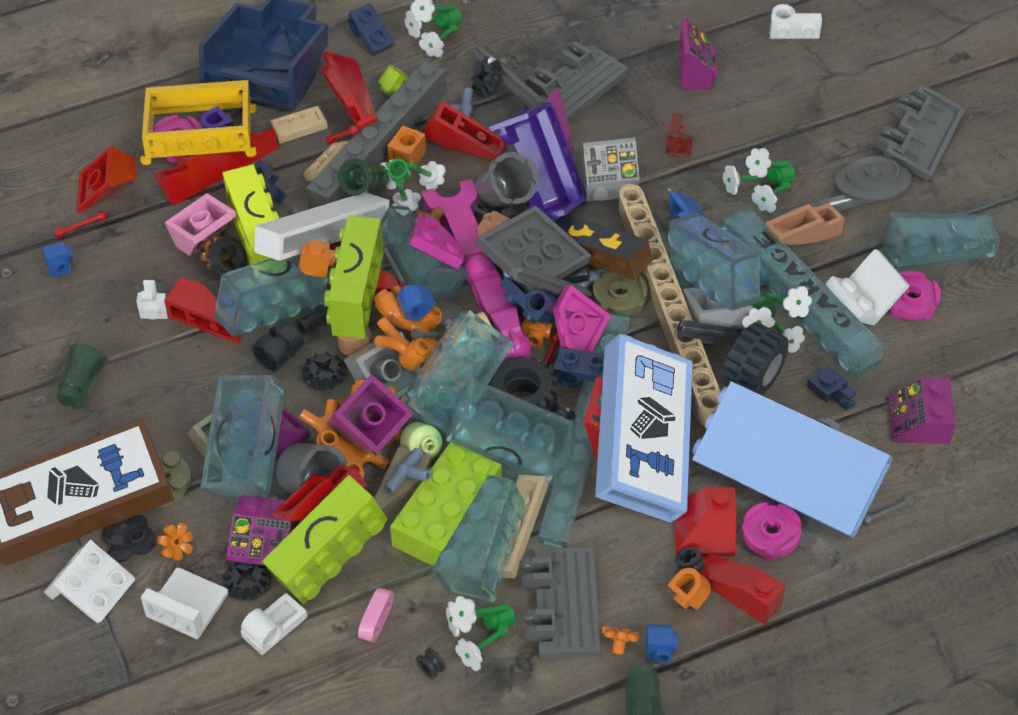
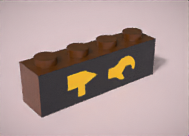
(609, 248)

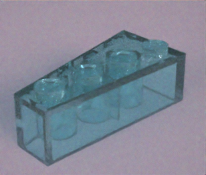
(938, 238)
(414, 264)
(479, 544)

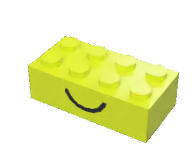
(252, 205)

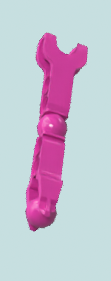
(483, 272)

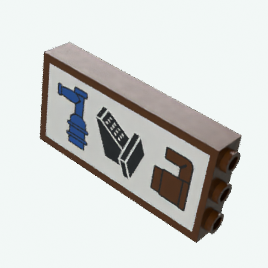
(79, 491)

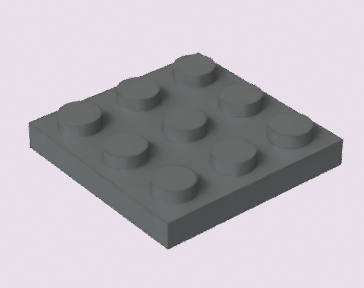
(534, 243)

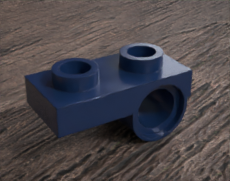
(367, 24)
(529, 301)
(577, 365)

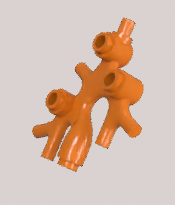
(411, 353)
(354, 455)

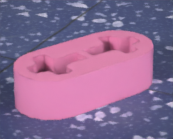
(376, 614)

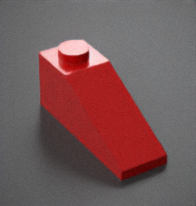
(461, 133)
(195, 306)
(744, 586)

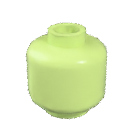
(423, 437)

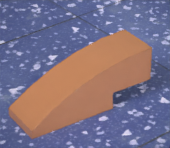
(806, 225)

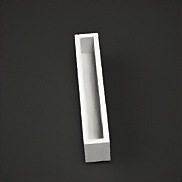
(286, 235)

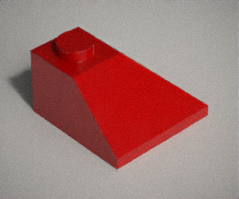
(105, 177)
(708, 522)

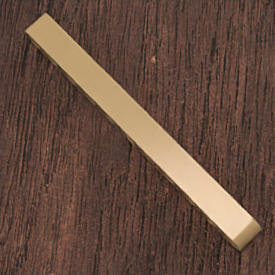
(669, 301)

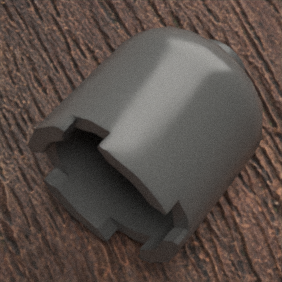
(506, 181)
(302, 461)

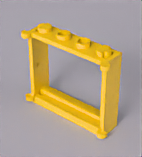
(197, 141)

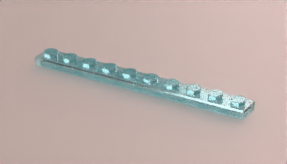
(569, 485)

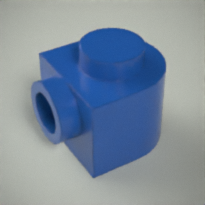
(58, 258)
(415, 301)
(660, 642)

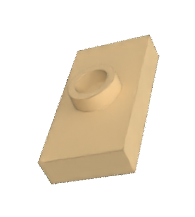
(299, 124)
(323, 160)

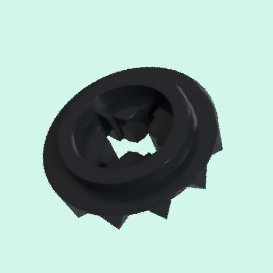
(487, 85)
(223, 246)
(324, 380)
(247, 589)

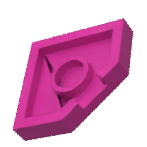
(436, 241)
(578, 320)

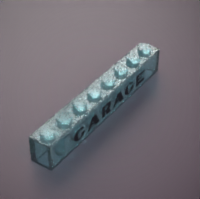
(827, 316)

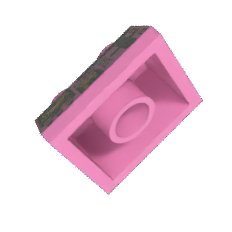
(200, 223)

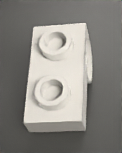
(788, 25)
(268, 627)

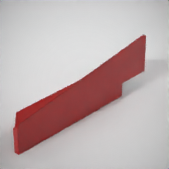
(349, 88)
(203, 170)

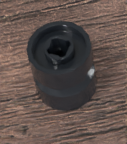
(275, 347)

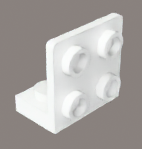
(870, 288)
(91, 581)
(184, 602)

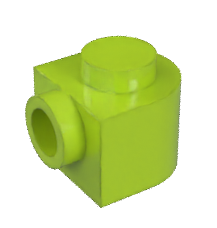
(392, 79)

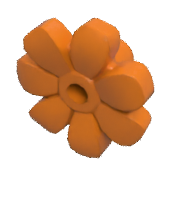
(175, 541)
(620, 637)

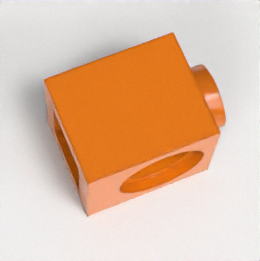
(407, 145)

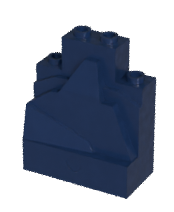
(267, 46)

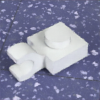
(150, 303)

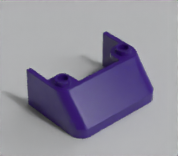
(541, 139)

